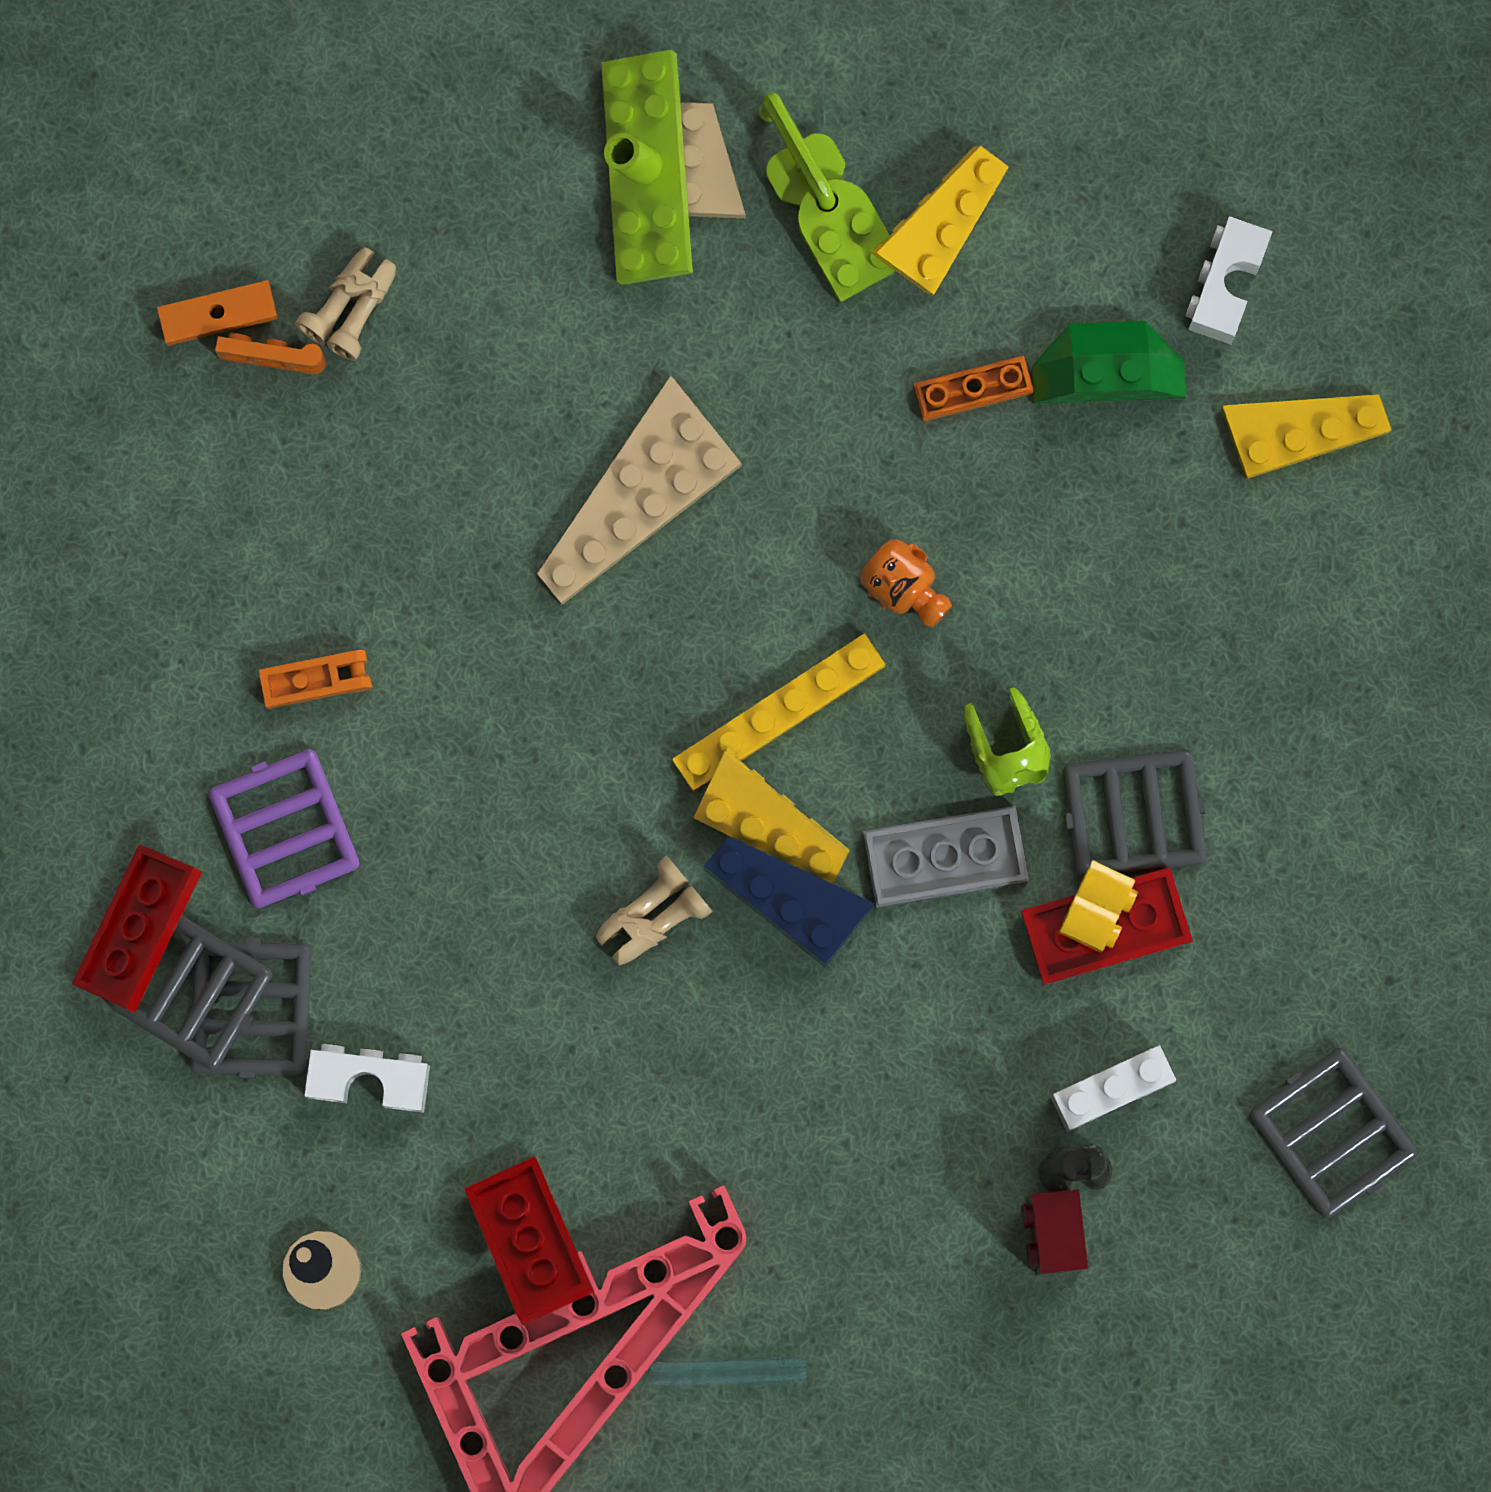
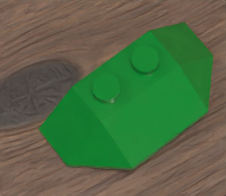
(1108, 365)

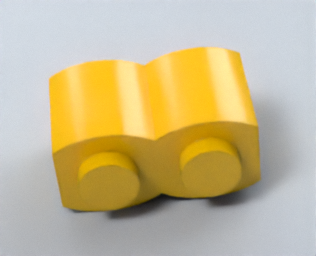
(1097, 907)

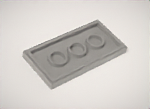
(945, 856)

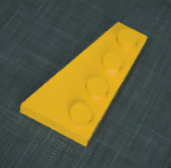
(935, 232)
(1292, 431)
(757, 815)

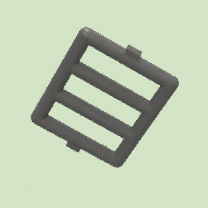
(1147, 765)
(240, 1017)
(296, 1029)
(1307, 1175)

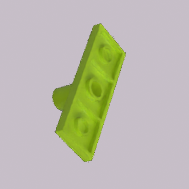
(646, 167)

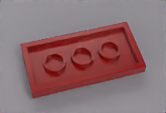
(1150, 926)
(137, 928)
(529, 1240)

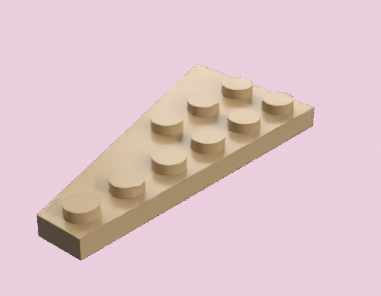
(653, 479)

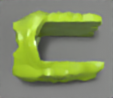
(1016, 768)

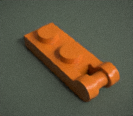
(272, 354)
(314, 679)

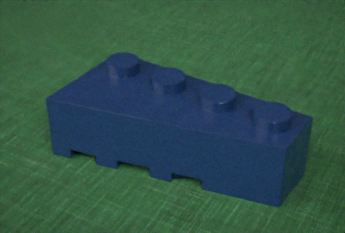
(796, 903)

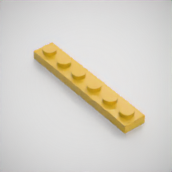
(781, 710)

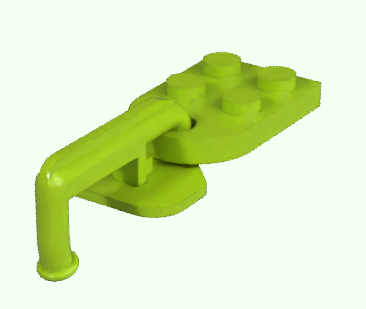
(811, 178)

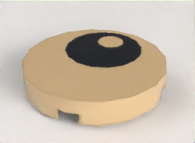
(321, 1270)

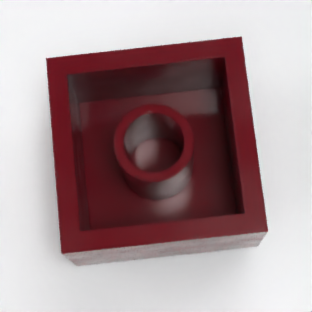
(1056, 1232)

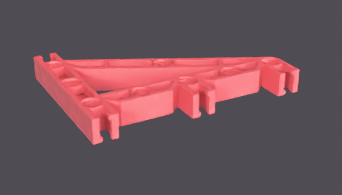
(691, 1275)

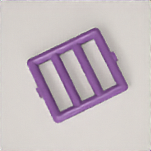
(319, 793)

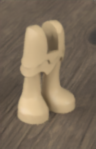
(349, 285)
(646, 932)

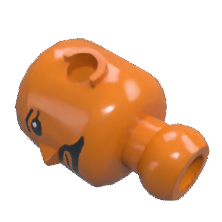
(902, 580)

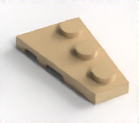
(708, 170)

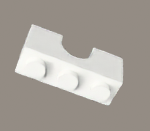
(1216, 310)
(333, 1073)
(1113, 1088)

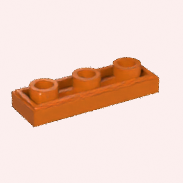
(194, 320)
(950, 394)

